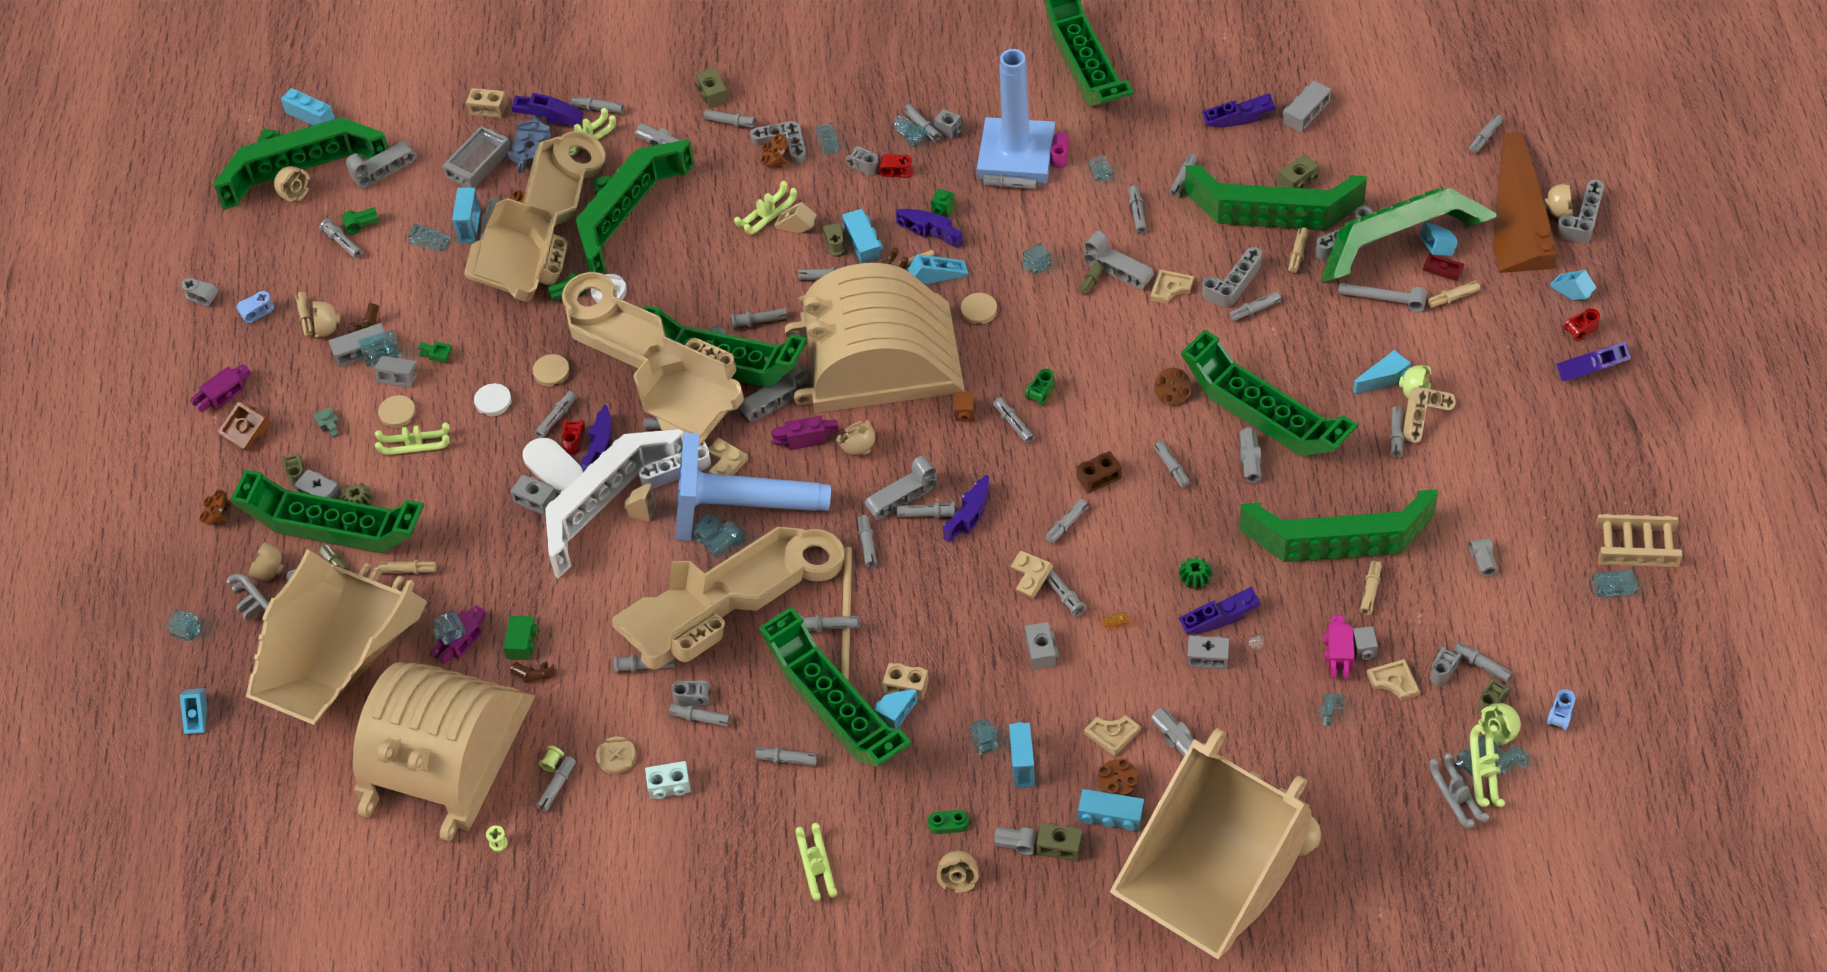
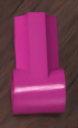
(1059, 150)

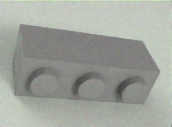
(1306, 106)
(347, 347)

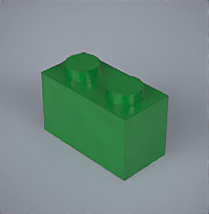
(520, 637)

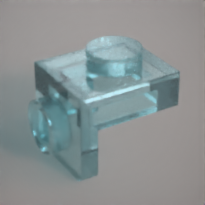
(1100, 168)
(1330, 702)
(1512, 756)

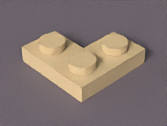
(729, 458)
(1034, 571)

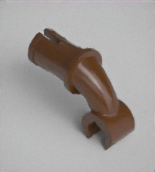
(369, 320)
(530, 674)

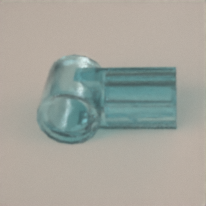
(912, 133)
(729, 535)

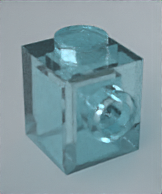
(1036, 259)
(707, 529)
(183, 625)
(983, 736)

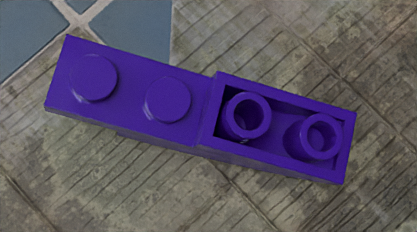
(549, 107)
(1238, 114)
(927, 223)
(1593, 361)
(601, 437)
(972, 509)
(1217, 615)

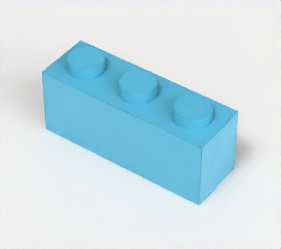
(306, 107)
(862, 236)
(1111, 810)

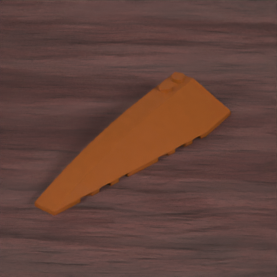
(1522, 225)

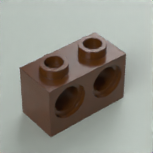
(1099, 472)

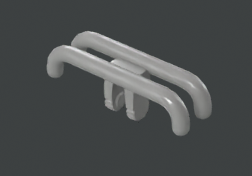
(251, 604)
(1457, 792)

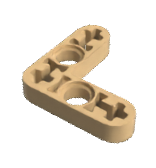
(1423, 402)

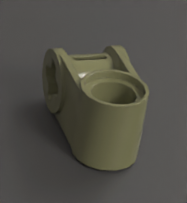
(834, 239)
(293, 467)
(1493, 693)

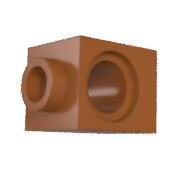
(964, 406)

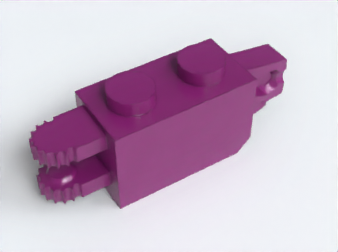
(221, 388)
(804, 432)
(471, 622)

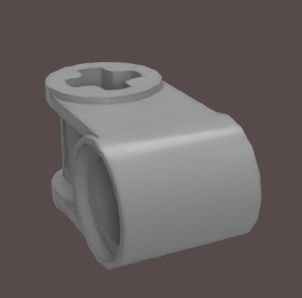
(864, 161)
(199, 291)
(1446, 664)
(691, 693)

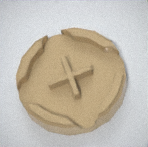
(979, 308)
(551, 370)
(396, 411)
(616, 755)

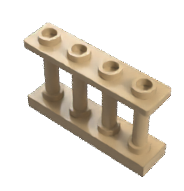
(1638, 556)

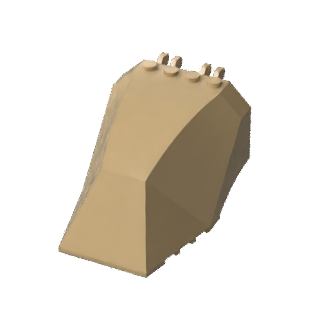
(326, 635)

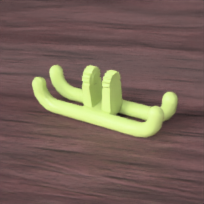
(589, 127)
(767, 209)
(413, 440)
(1485, 766)
(815, 862)

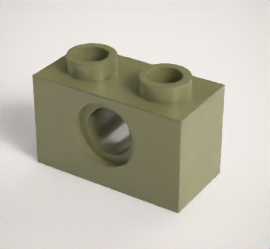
(711, 87)
(1298, 173)
(1067, 849)

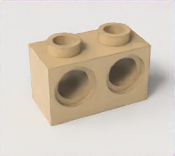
(486, 103)
(906, 676)

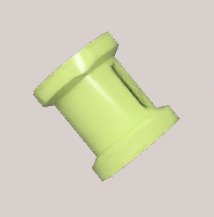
(551, 759)
(493, 838)

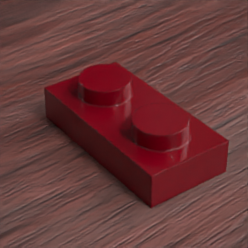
(1443, 267)

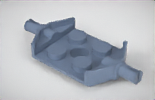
(528, 134)

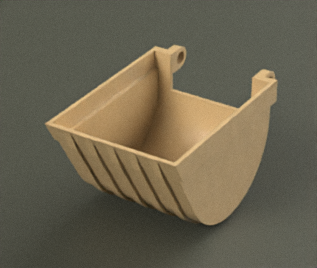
(876, 339)
(435, 739)
(1214, 849)

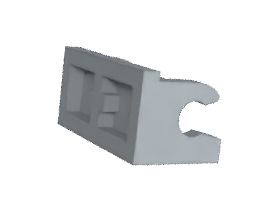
(395, 371)

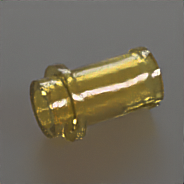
(1116, 619)

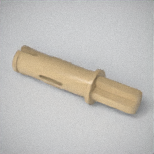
(1297, 254)
(1453, 294)
(304, 312)
(407, 567)
(1372, 581)

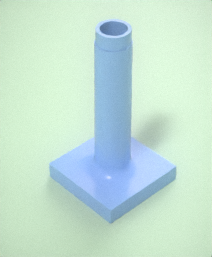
(1014, 142)
(733, 490)

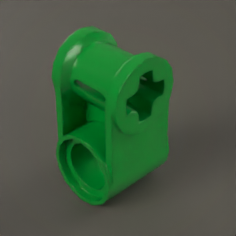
(1041, 386)

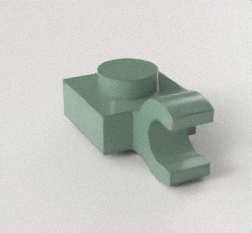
(327, 420)

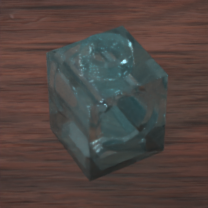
(448, 627)

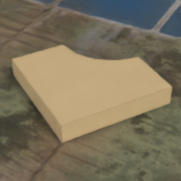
(1169, 285)
(1394, 678)
(1112, 734)

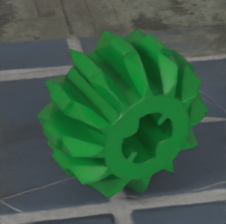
(1195, 572)

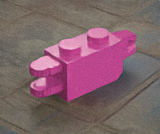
(1340, 646)

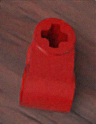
(893, 166)
(1583, 324)
(572, 435)

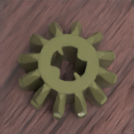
(357, 494)

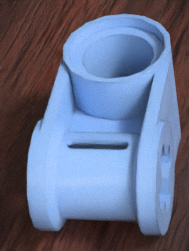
(254, 308)
(1561, 712)

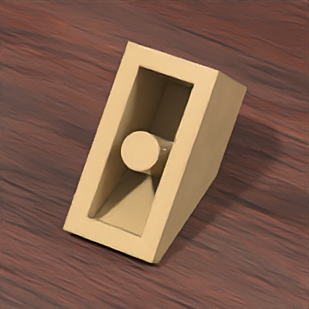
(796, 219)
(641, 503)

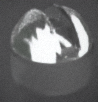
(1257, 642)

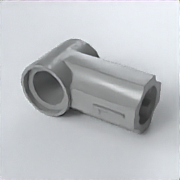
(1483, 553)
(1021, 840)

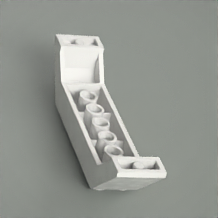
(600, 485)

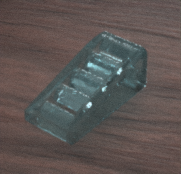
(827, 140)
(418, 232)

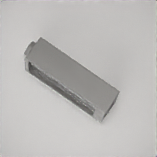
(476, 157)

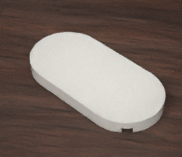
(551, 463)

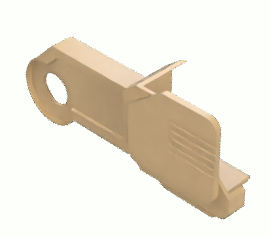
(519, 236)
(677, 383)
(690, 613)

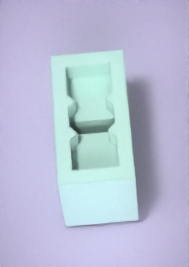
(667, 775)

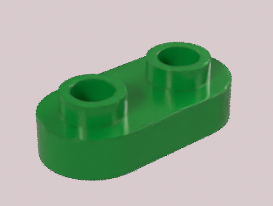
(948, 823)

